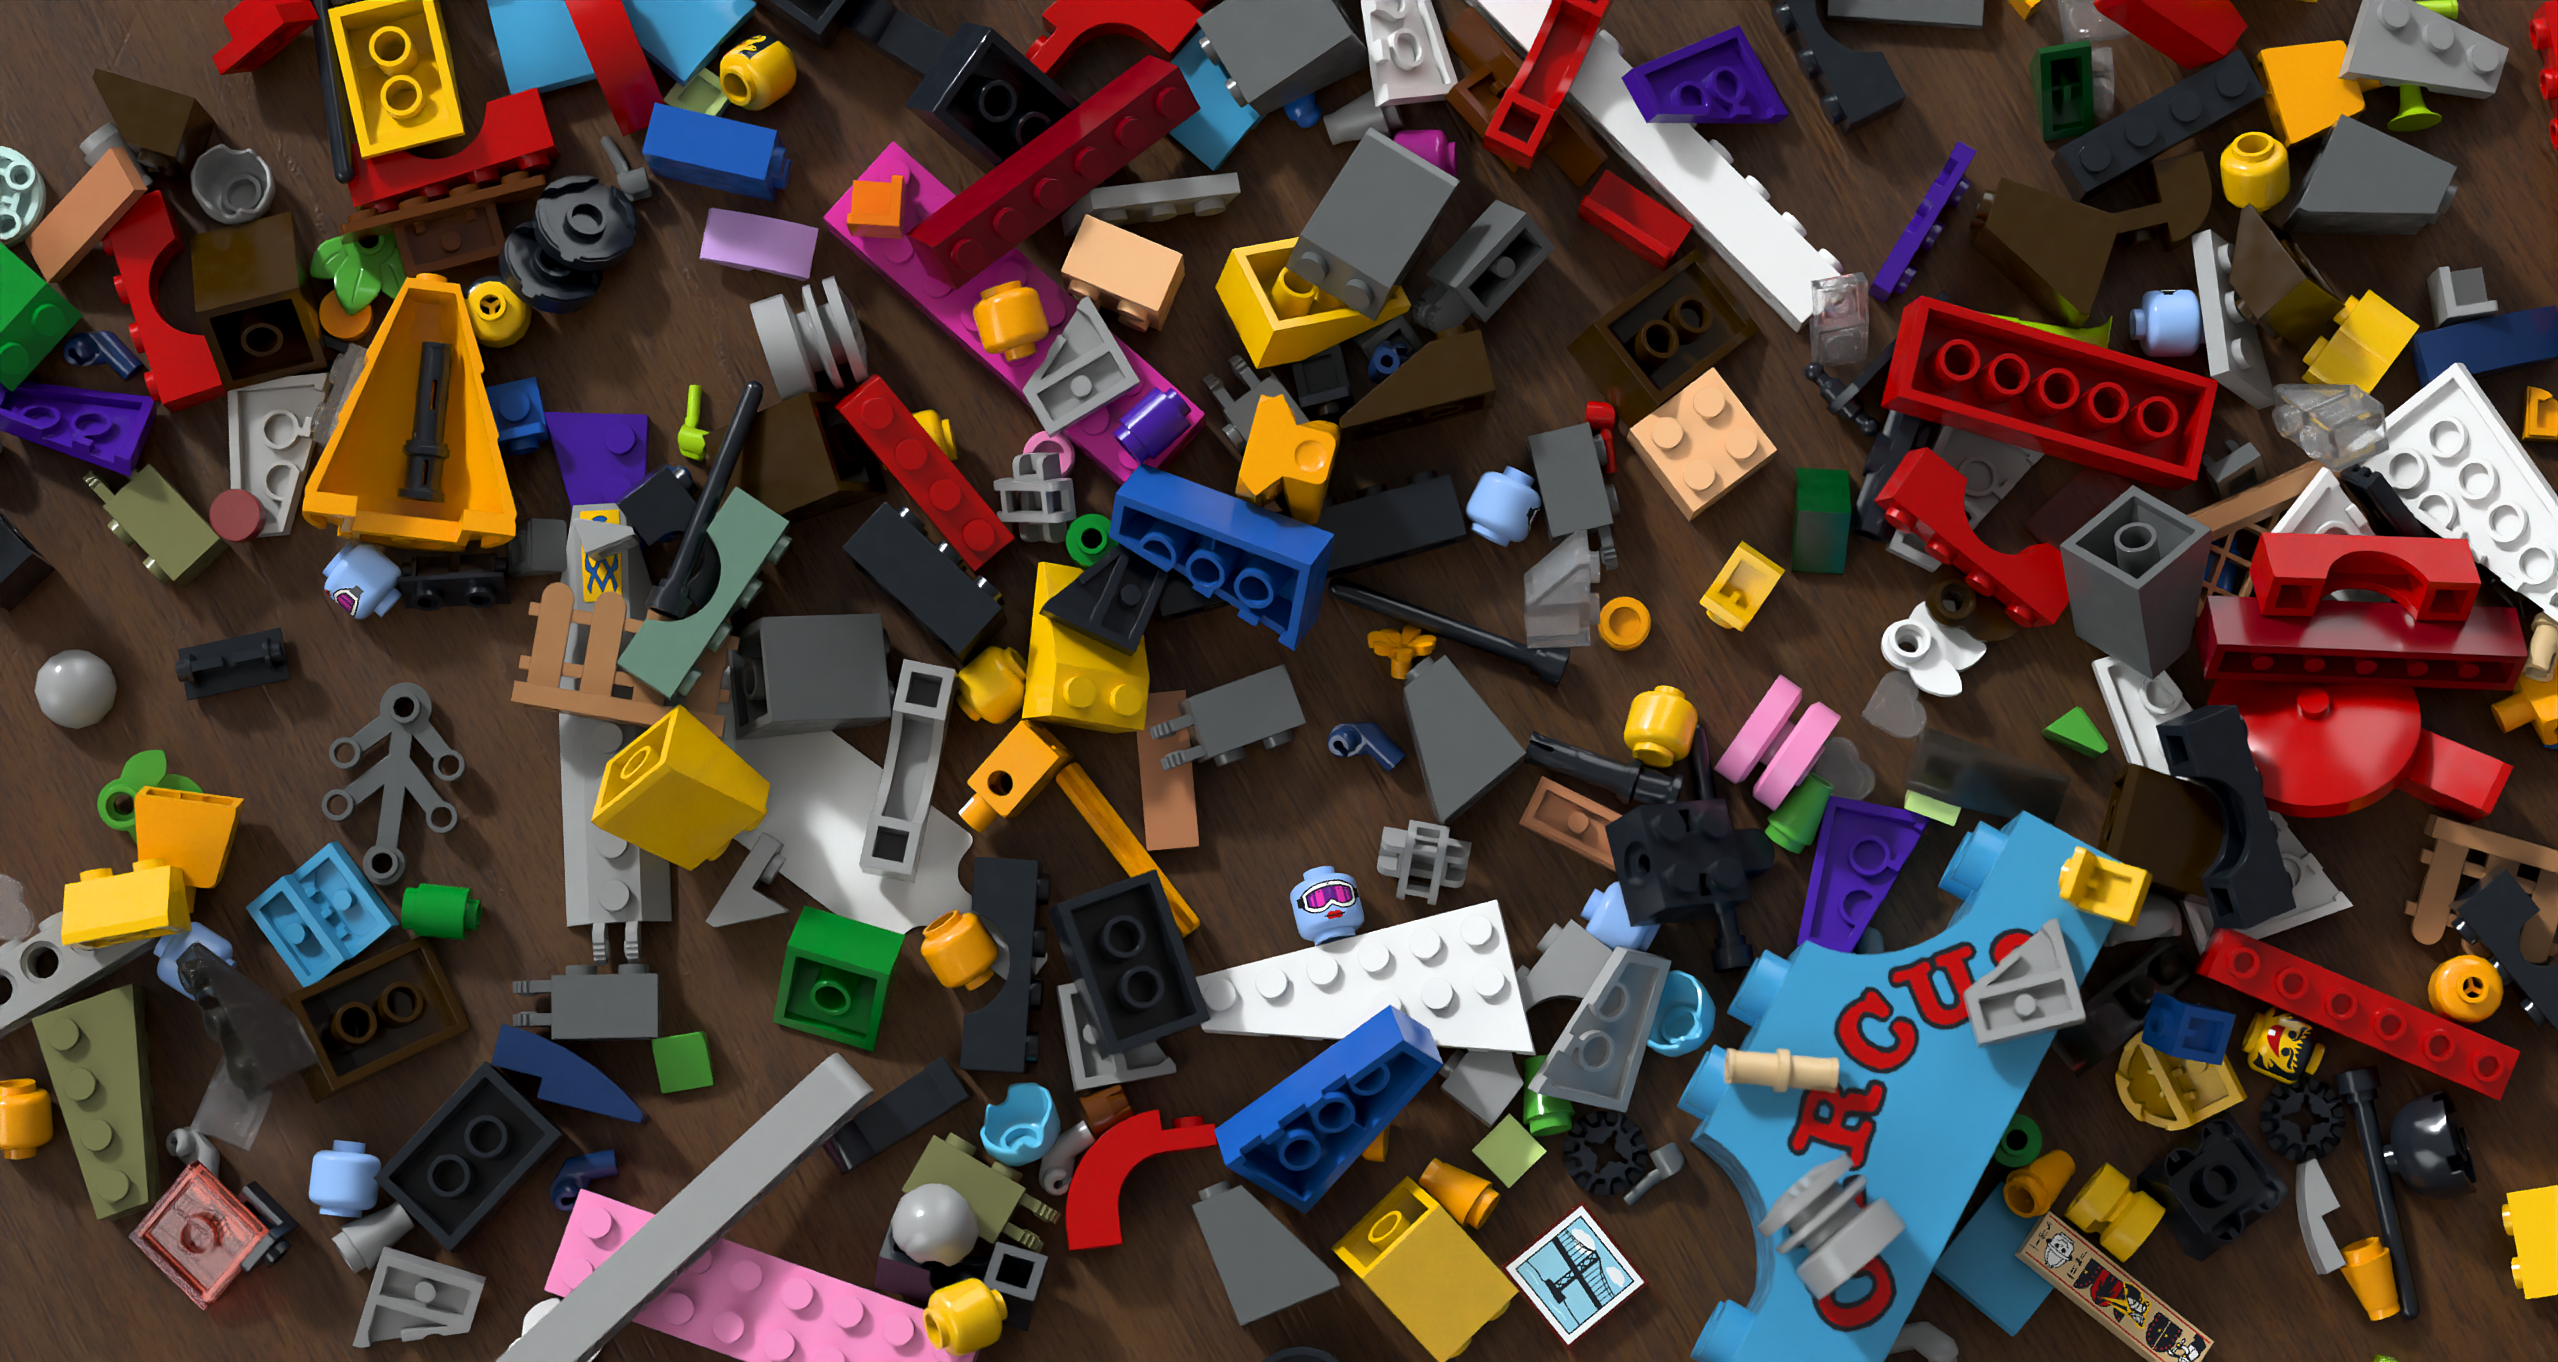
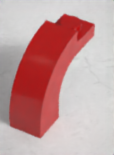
(1157, 23)
(617, 61)
(1099, 1179)

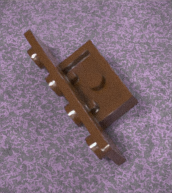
(1481, 92)
(447, 231)

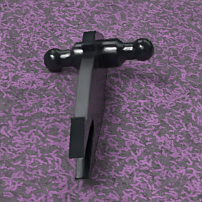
(1843, 397)

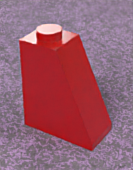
(2180, 29)
(2455, 778)

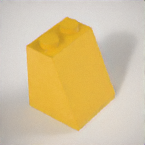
(680, 792)
(2534, 1223)
(1425, 1270)

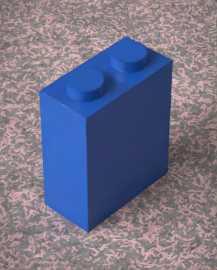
(716, 153)

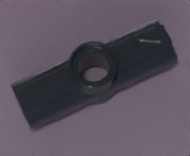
(1899, 435)

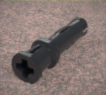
(428, 426)
(1628, 780)

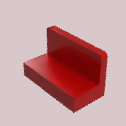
(261, 31)
(1634, 220)

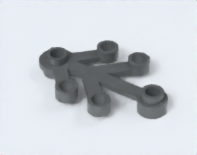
(396, 774)

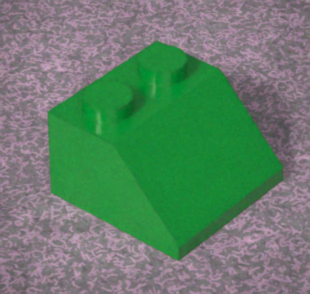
(30, 319)
(838, 978)

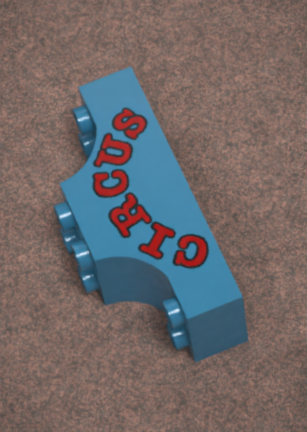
(1909, 1101)

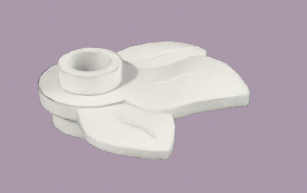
(1938, 653)

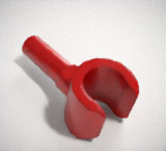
(1602, 417)

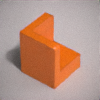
(878, 208)

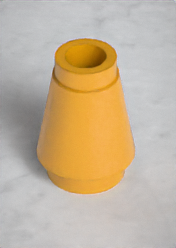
(2036, 1186)
(1460, 1193)
(2371, 1277)

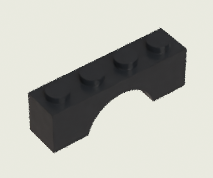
(1853, 83)
(2156, 125)
(2248, 874)
(1000, 1033)

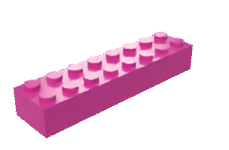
(953, 313)

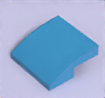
(685, 33)
(539, 45)
(1220, 122)
(322, 915)
(1984, 1267)

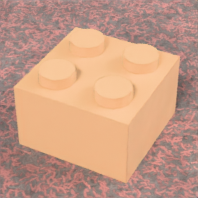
(1123, 273)
(1701, 444)

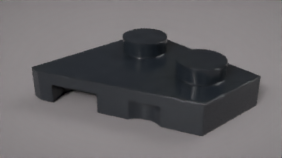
(1110, 599)

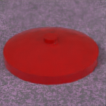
(2325, 743)

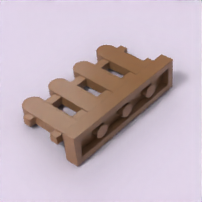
(600, 665)
(2449, 861)

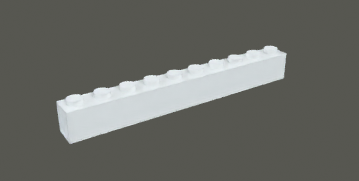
(1684, 171)

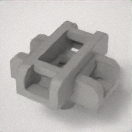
(1040, 488)
(1423, 853)

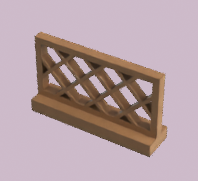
(2245, 509)

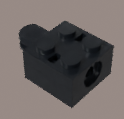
(1685, 861)

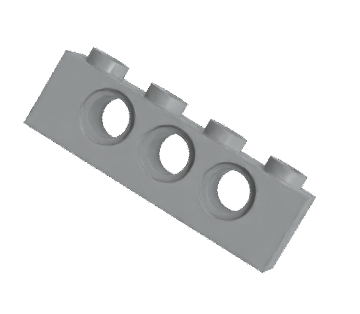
(75, 971)

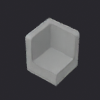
(2459, 296)

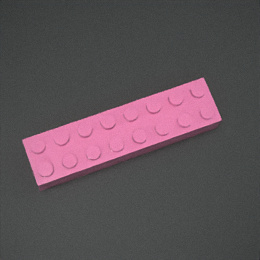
(749, 1299)

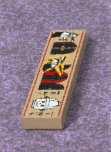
(2110, 1294)

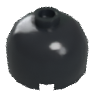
(2431, 1149)

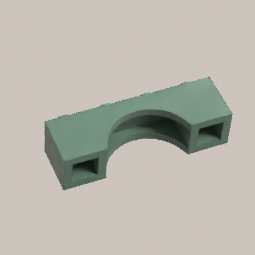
(668, 651)

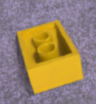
(397, 74)
(1282, 313)
(1076, 677)

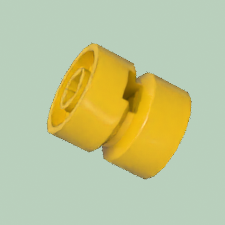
(2114, 1212)

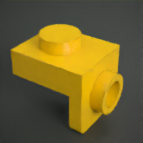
(1741, 588)
(2103, 887)

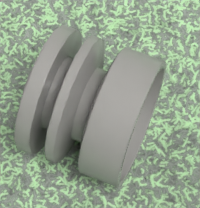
(810, 340)
(1831, 1225)

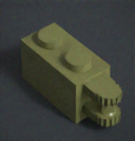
(162, 523)
(990, 1191)

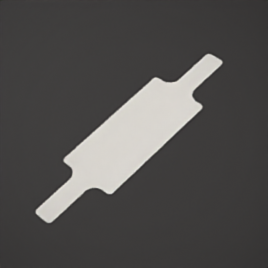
(822, 813)

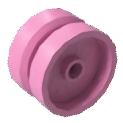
(1778, 743)

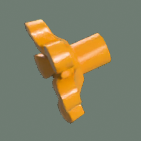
(1401, 647)

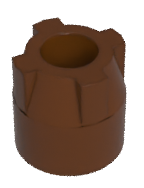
(1105, 1108)

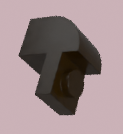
(2180, 203)

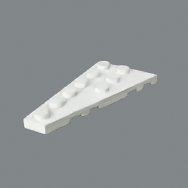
(2474, 482)
(2135, 710)
(1440, 970)

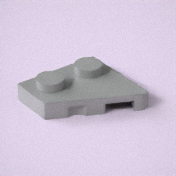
(1079, 373)
(2026, 992)
(1085, 1062)
(417, 1299)

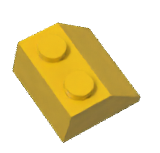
(125, 907)

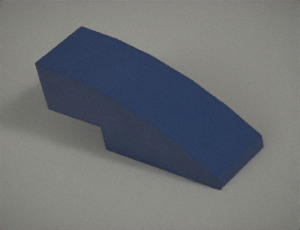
(2488, 344)
(564, 1075)

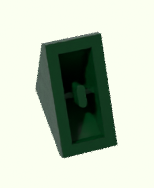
(2063, 89)
(1820, 521)

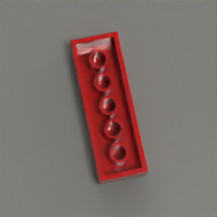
(2049, 393)

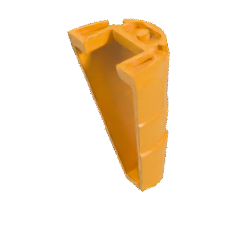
(364, 459)

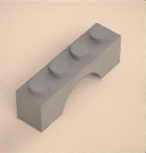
(909, 771)
(1567, 970)

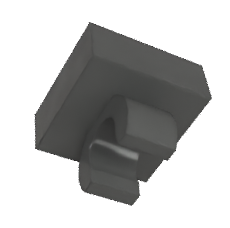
(2236, 471)

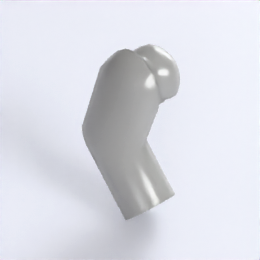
(193, 1146)
(1058, 1164)
(1926, 1340)

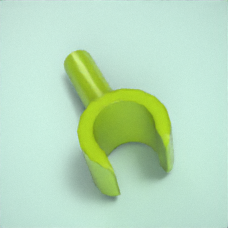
(689, 437)

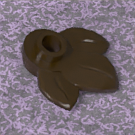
(1976, 614)

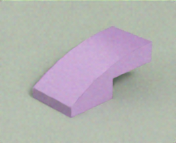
(758, 243)

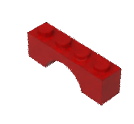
(1544, 79)
(511, 139)
(144, 247)
(924, 471)
(1928, 500)
(2422, 574)

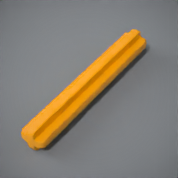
(1120, 839)

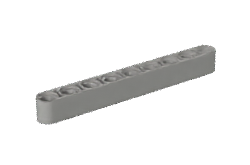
(697, 1217)

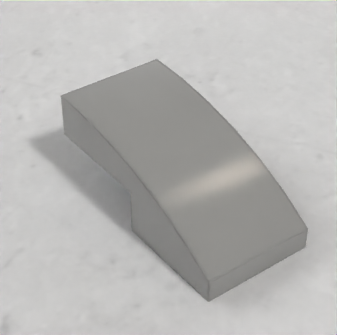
(2313, 1200)

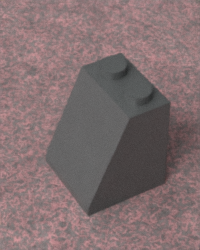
(1281, 48)
(2369, 185)
(1372, 224)
(2137, 580)
(810, 675)
(1455, 738)
(1257, 1255)

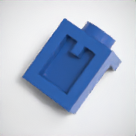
(519, 415)
(2187, 1029)

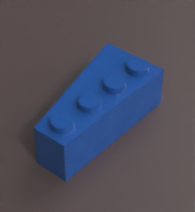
(1228, 548)
(1330, 1110)

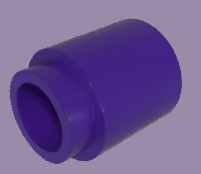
(1153, 424)

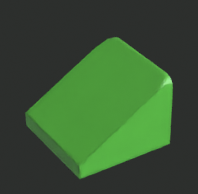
(2077, 733)
(683, 1062)

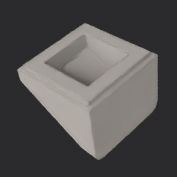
(605, 539)

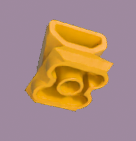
(1288, 460)

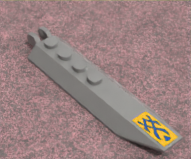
(603, 873)

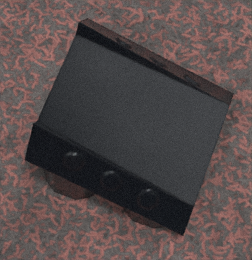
(2212, 1186)

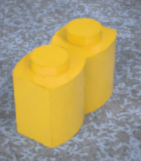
(2362, 347)

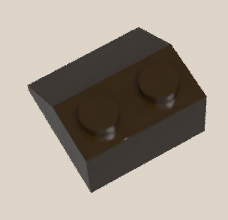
(157, 123)
(2278, 281)

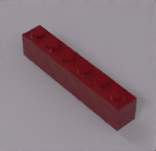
(1053, 171)
(2360, 645)

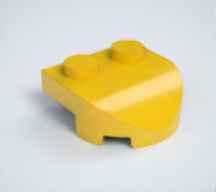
(2173, 1089)

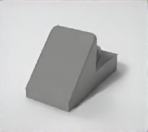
(741, 899)

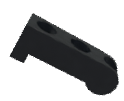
(897, 35)
(897, 1116)

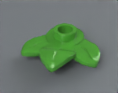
(359, 271)
(141, 770)

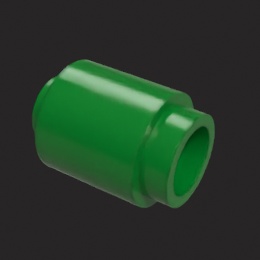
(1081, 527)
(441, 911)
(2032, 1143)

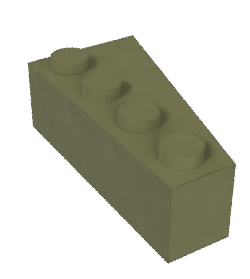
(105, 1095)

